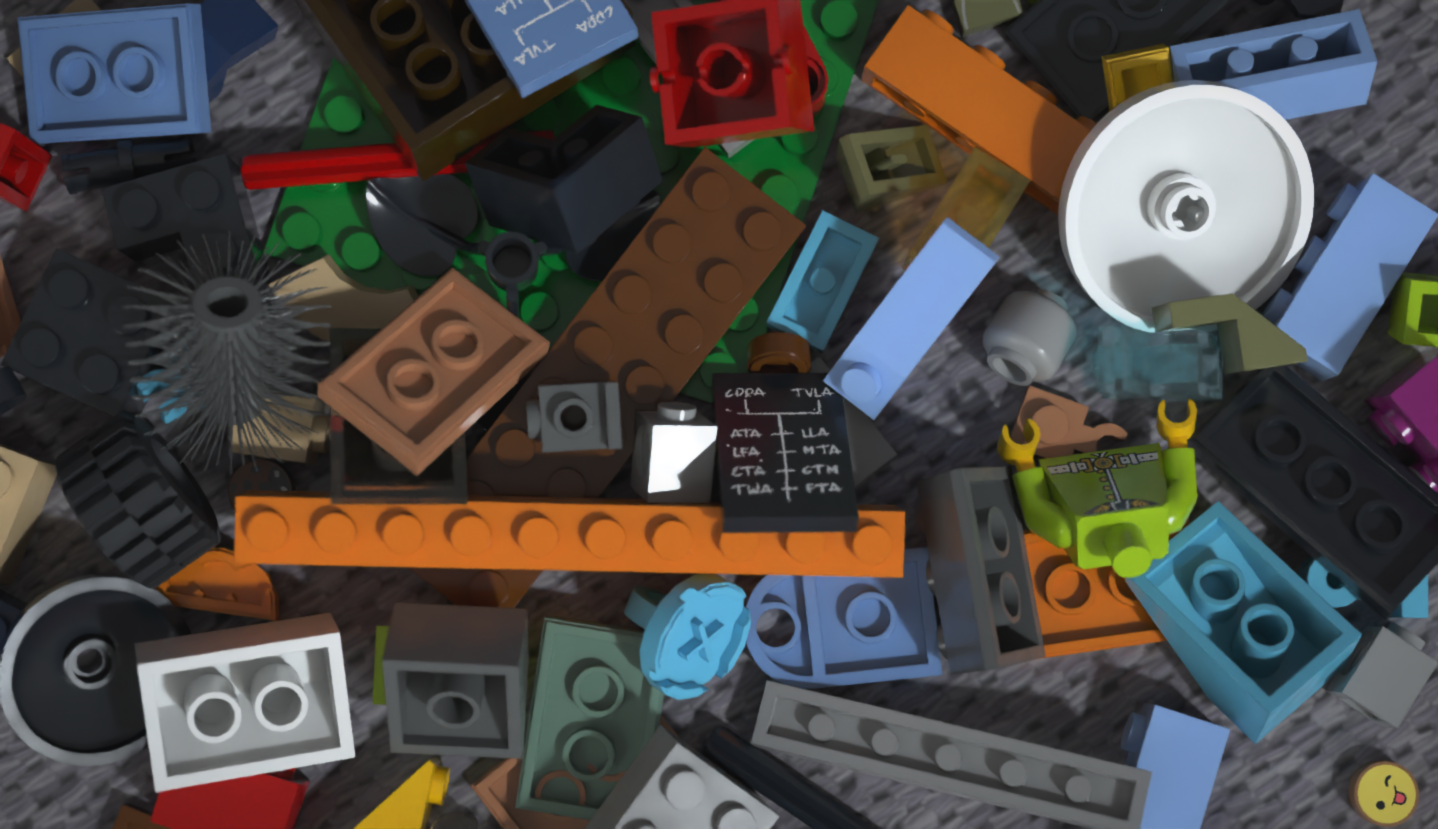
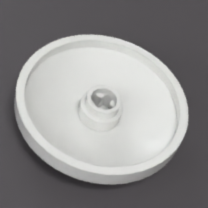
(1185, 201)

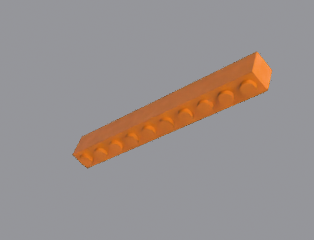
(553, 536)

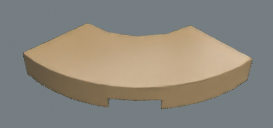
(350, 301)

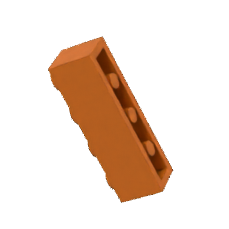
(976, 102)

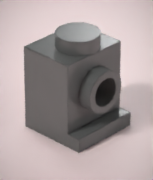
(601, 406)

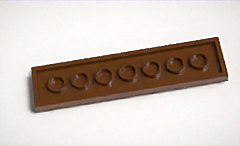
(640, 326)

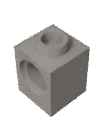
(673, 454)
(1384, 674)

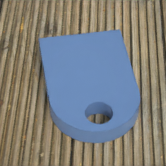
(849, 627)

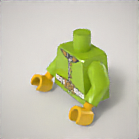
(1111, 502)

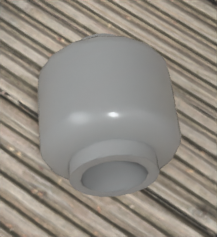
(1029, 337)

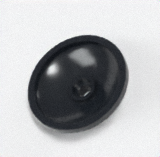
(90, 710)

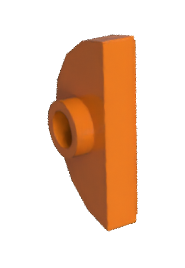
(224, 587)

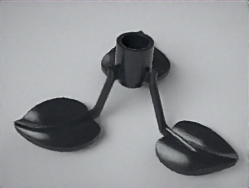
(429, 219)

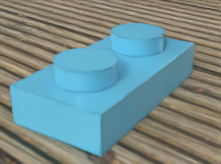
(822, 280)

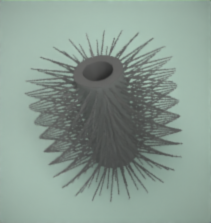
(230, 352)

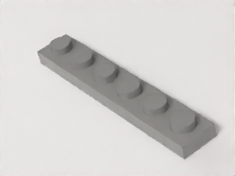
(951, 759)

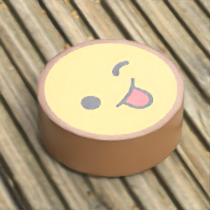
(1383, 793)

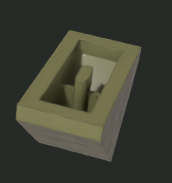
(888, 165)

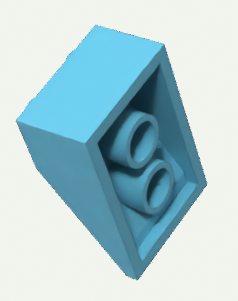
(1243, 622)

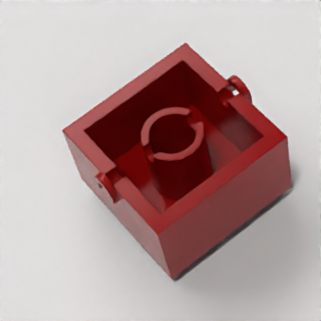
(731, 71)

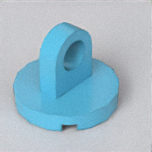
(689, 632)

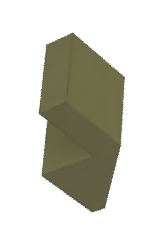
(1245, 336)

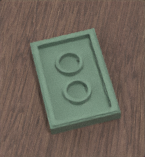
(585, 709)

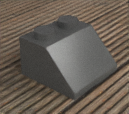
(456, 680)

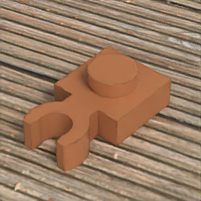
(1060, 425)

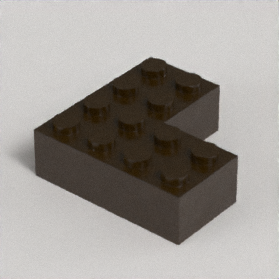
(430, 73)

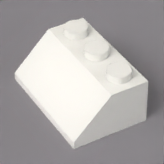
(244, 701)

